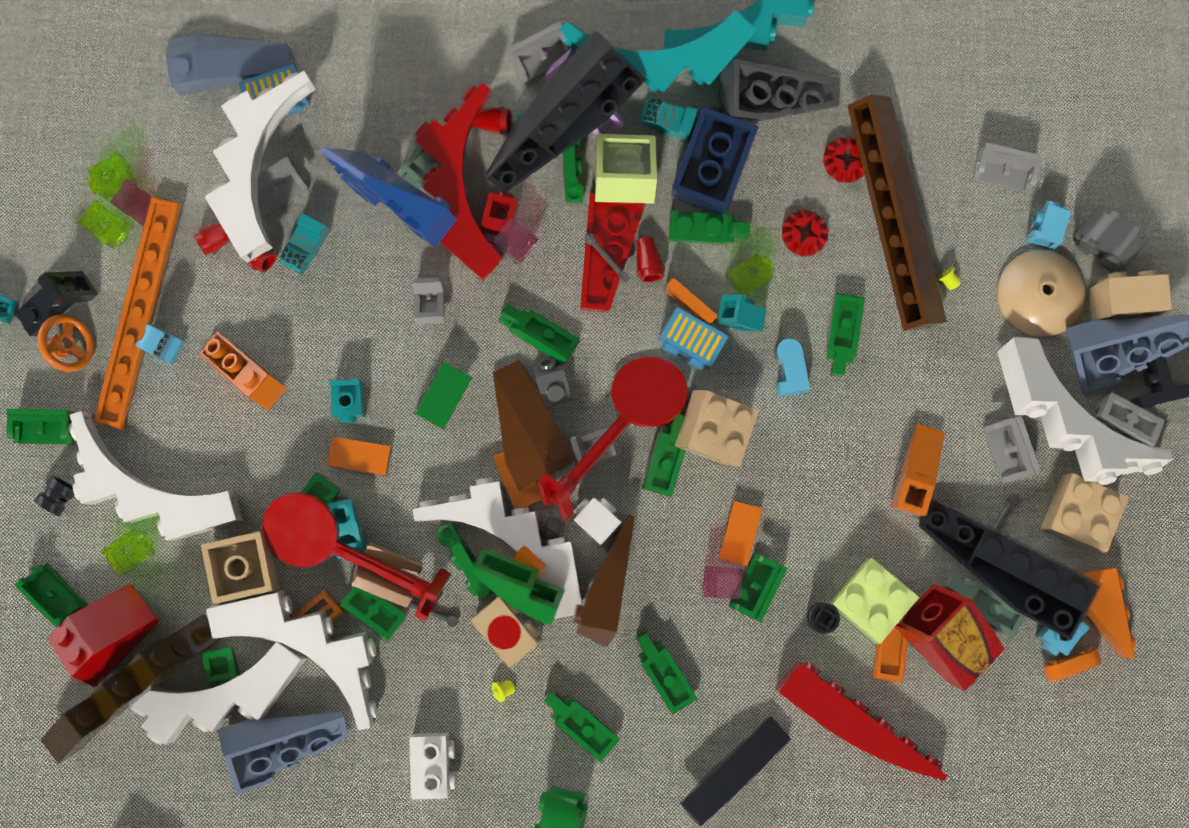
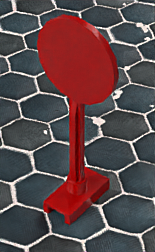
(644, 394)
(306, 532)

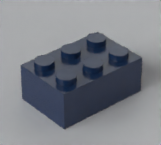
(714, 161)

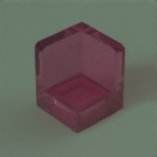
(132, 201)
(514, 241)
(722, 582)

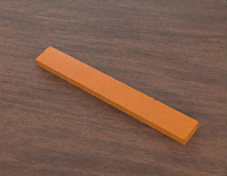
(137, 312)

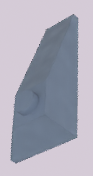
(214, 62)
(1115, 347)
(263, 747)

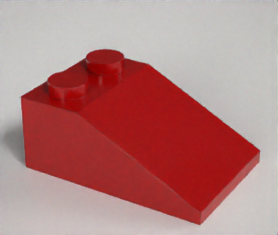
(102, 634)

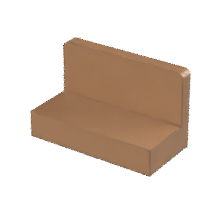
(380, 586)

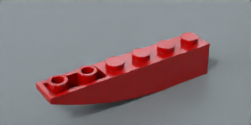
(851, 722)

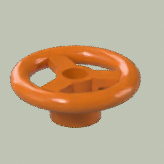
(53, 348)

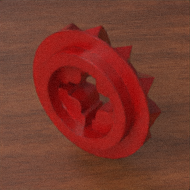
(836, 167)
(810, 245)

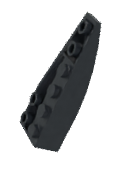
(566, 110)
(1014, 571)

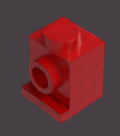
(495, 203)

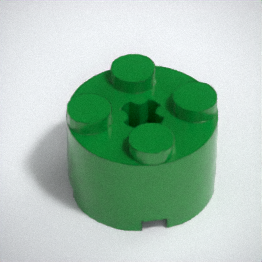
(562, 808)

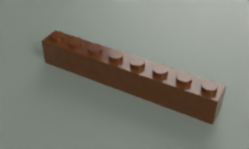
(896, 213)

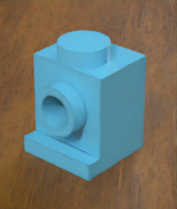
(1049, 226)
(1053, 643)

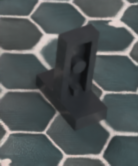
(55, 297)
(1159, 380)

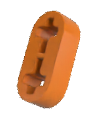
(1072, 664)

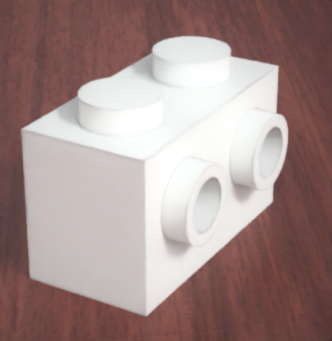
(597, 518)
(431, 765)

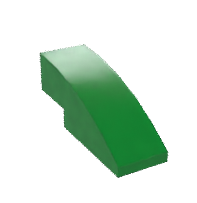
(518, 585)

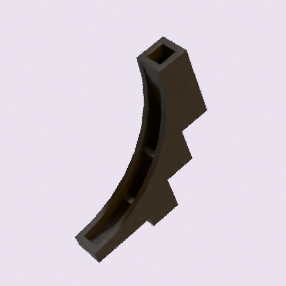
(120, 691)

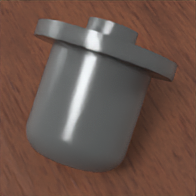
(551, 528)

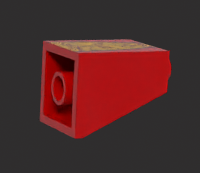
(951, 636)

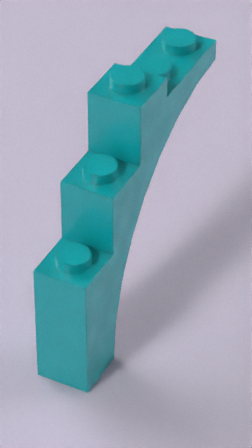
(761, 14)
(704, 56)

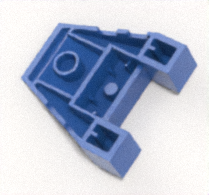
(376, 182)

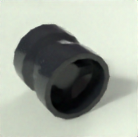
(55, 495)
(818, 616)

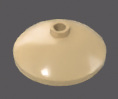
(1022, 294)

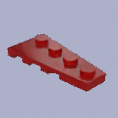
(615, 231)

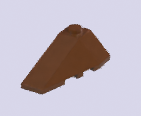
(527, 428)
(601, 607)

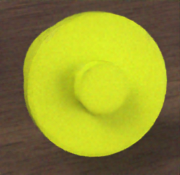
(949, 278)
(503, 690)

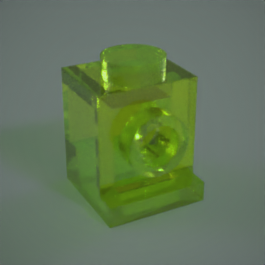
(119, 171)
(95, 218)
(743, 282)
(141, 551)

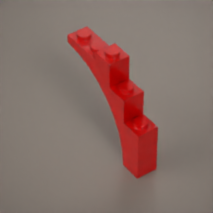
(447, 148)

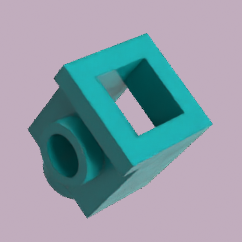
(741, 313)
(355, 390)

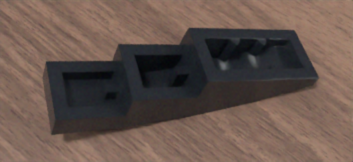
(734, 771)

